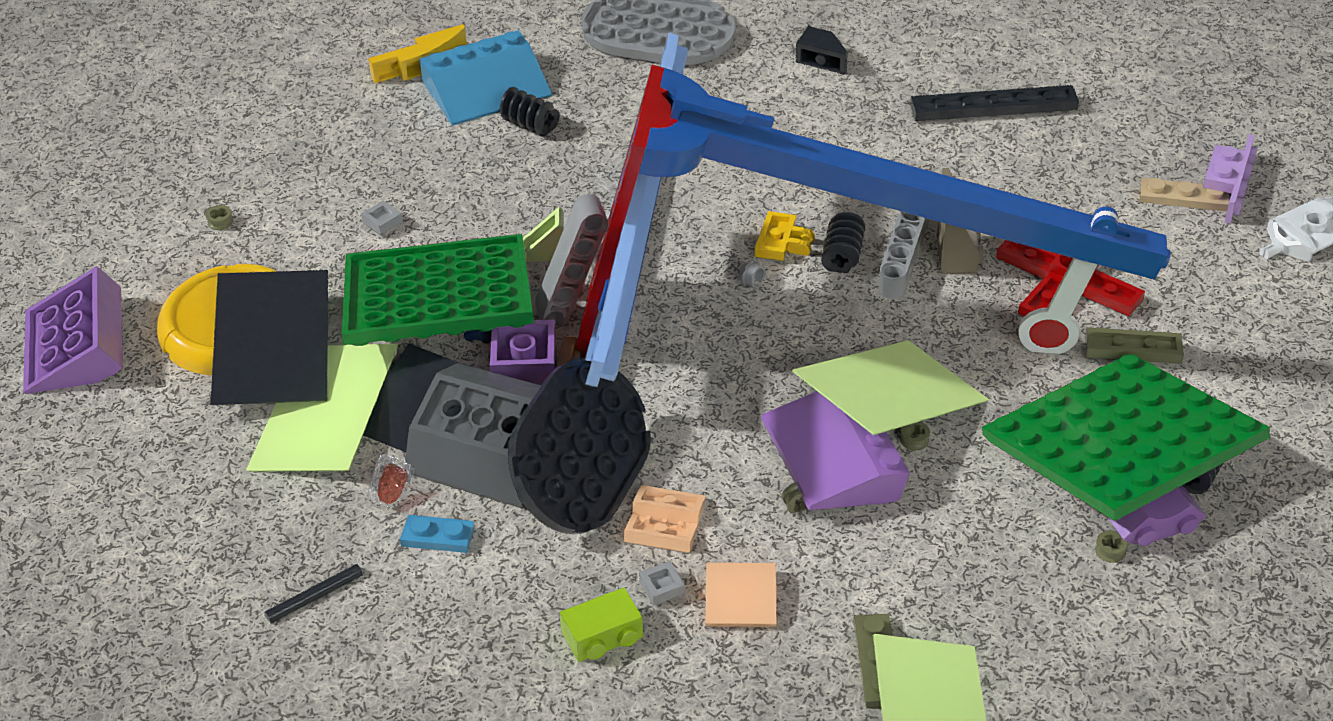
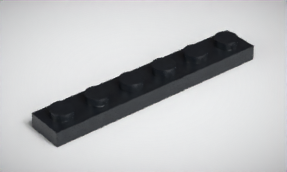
(994, 103)

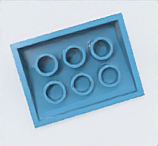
(475, 76)

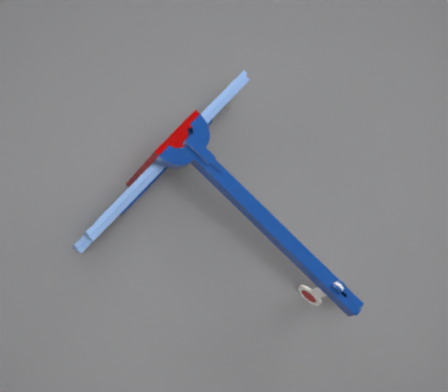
(684, 124)

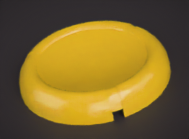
(188, 318)

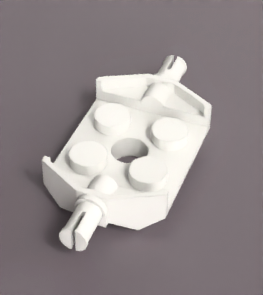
(1301, 230)

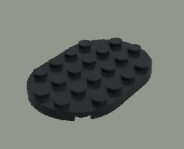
(578, 449)

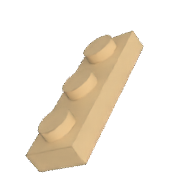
(1182, 194)

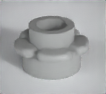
(751, 271)

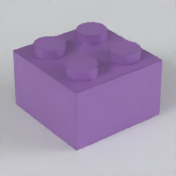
(525, 351)

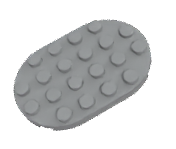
(642, 26)

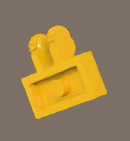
(782, 235)

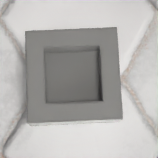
(382, 217)
(661, 583)

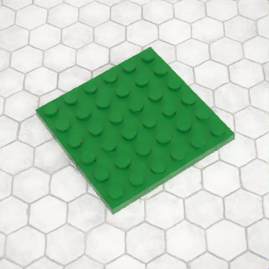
(435, 290)
(1125, 435)

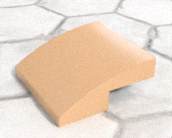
(665, 507)
(740, 595)

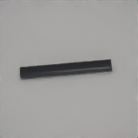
(313, 593)

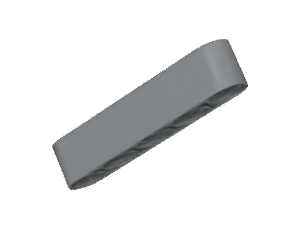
(901, 254)
(572, 260)

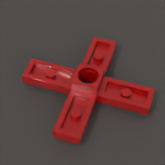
(1052, 268)

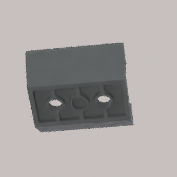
(472, 446)

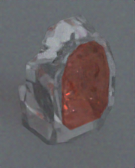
(389, 481)

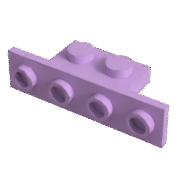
(1229, 171)

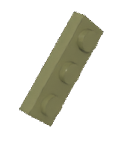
(1147, 345)
(864, 629)

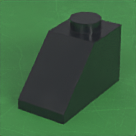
(821, 50)

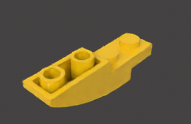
(406, 61)

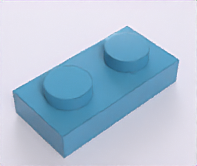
(437, 533)

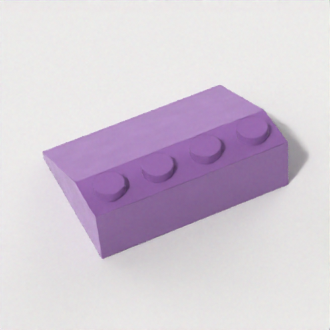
(74, 334)
(834, 455)

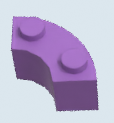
(1161, 518)

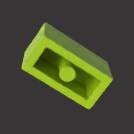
(601, 625)

